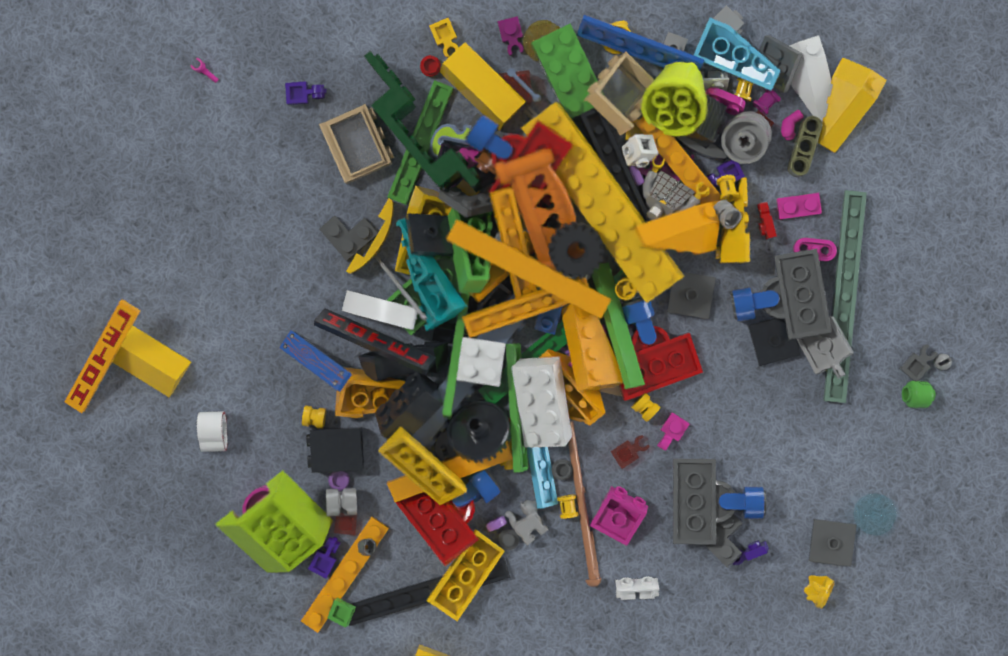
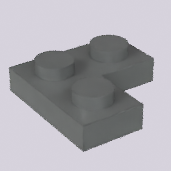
(784, 58)
(464, 204)
(350, 241)
(724, 548)

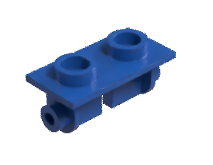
(548, 321)

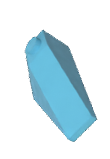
(731, 53)

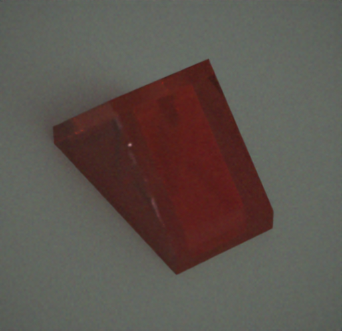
(525, 77)

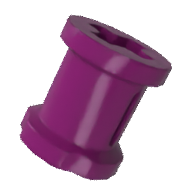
(766, 101)

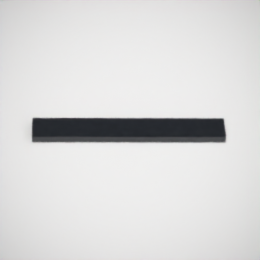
(411, 596)

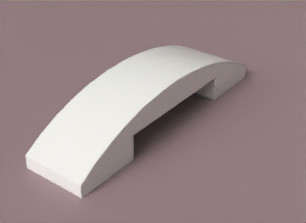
(379, 310)

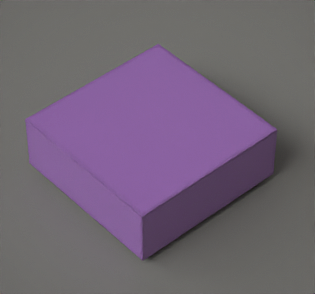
(636, 175)

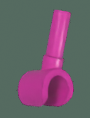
(202, 69)

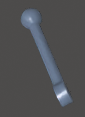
(512, 73)

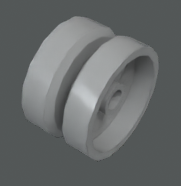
(742, 149)

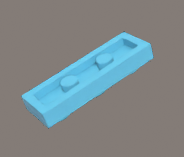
(542, 476)

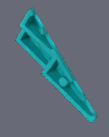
(436, 292)

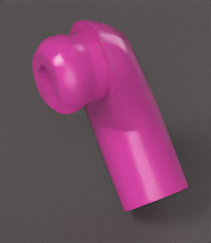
(788, 125)

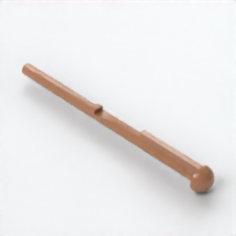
(588, 539)

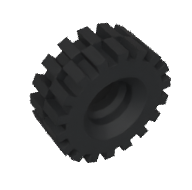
(564, 238)

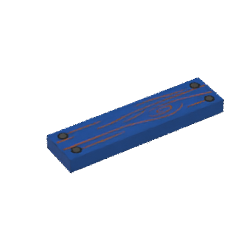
(315, 360)

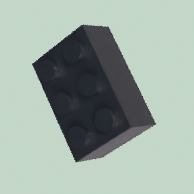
(409, 406)

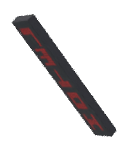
(375, 341)

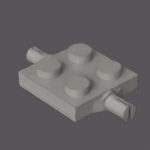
(827, 350)

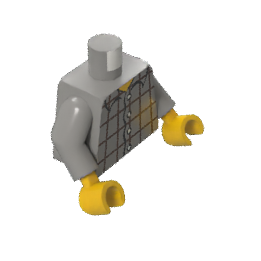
(667, 195)

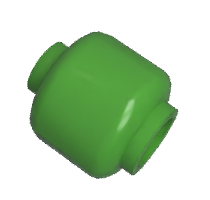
(918, 394)

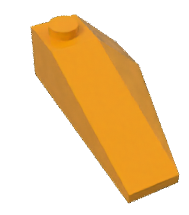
(685, 230)
(363, 395)

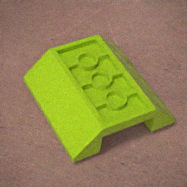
(280, 527)

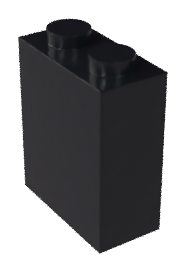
(335, 449)

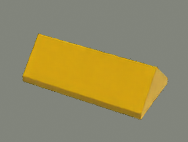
(481, 85)
(151, 361)
(422, 467)
(465, 577)

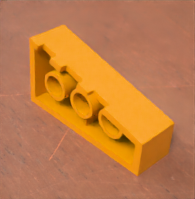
(589, 351)

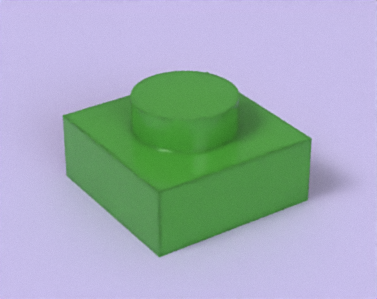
(341, 612)

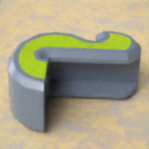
(445, 137)

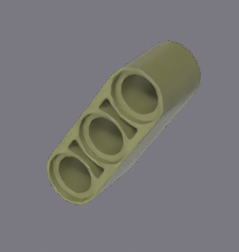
(812, 139)

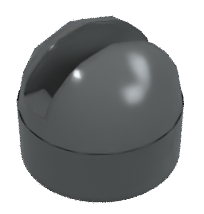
(371, 547)

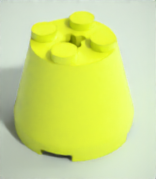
(676, 100)

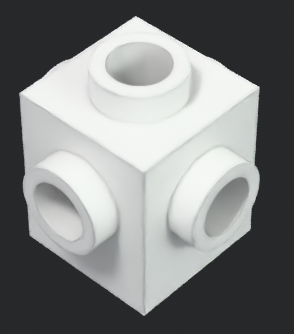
(639, 150)

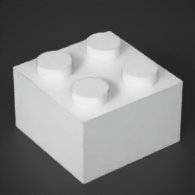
(481, 361)

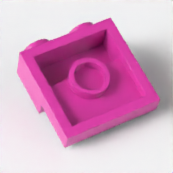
(619, 515)

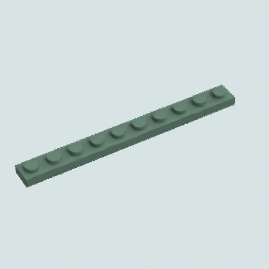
(846, 284)

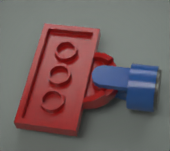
(517, 146)
(658, 356)
(445, 525)

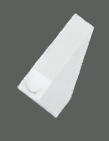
(812, 76)

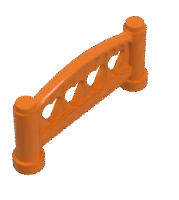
(520, 175)

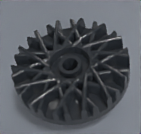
(478, 431)

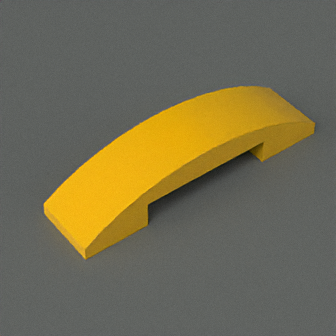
(387, 215)

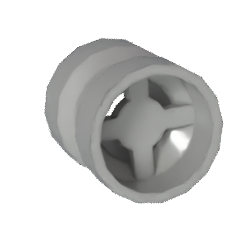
(727, 214)

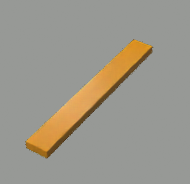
(528, 269)

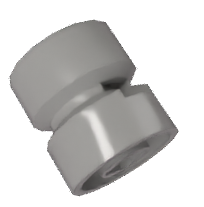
(341, 502)

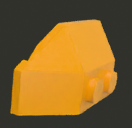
(582, 405)

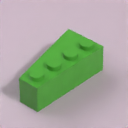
(470, 268)

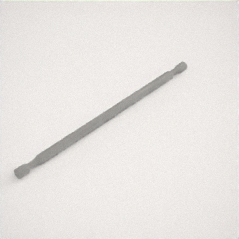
(400, 287)

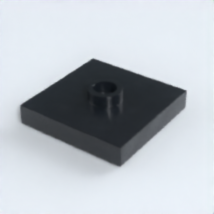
(429, 235)
(772, 341)

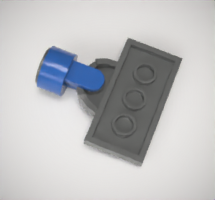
(791, 296)
(704, 501)

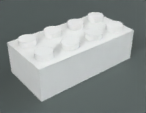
(542, 402)

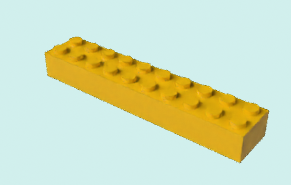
(608, 208)

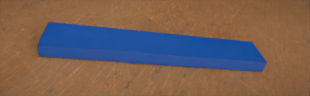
(633, 44)

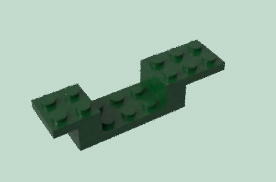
(395, 106)

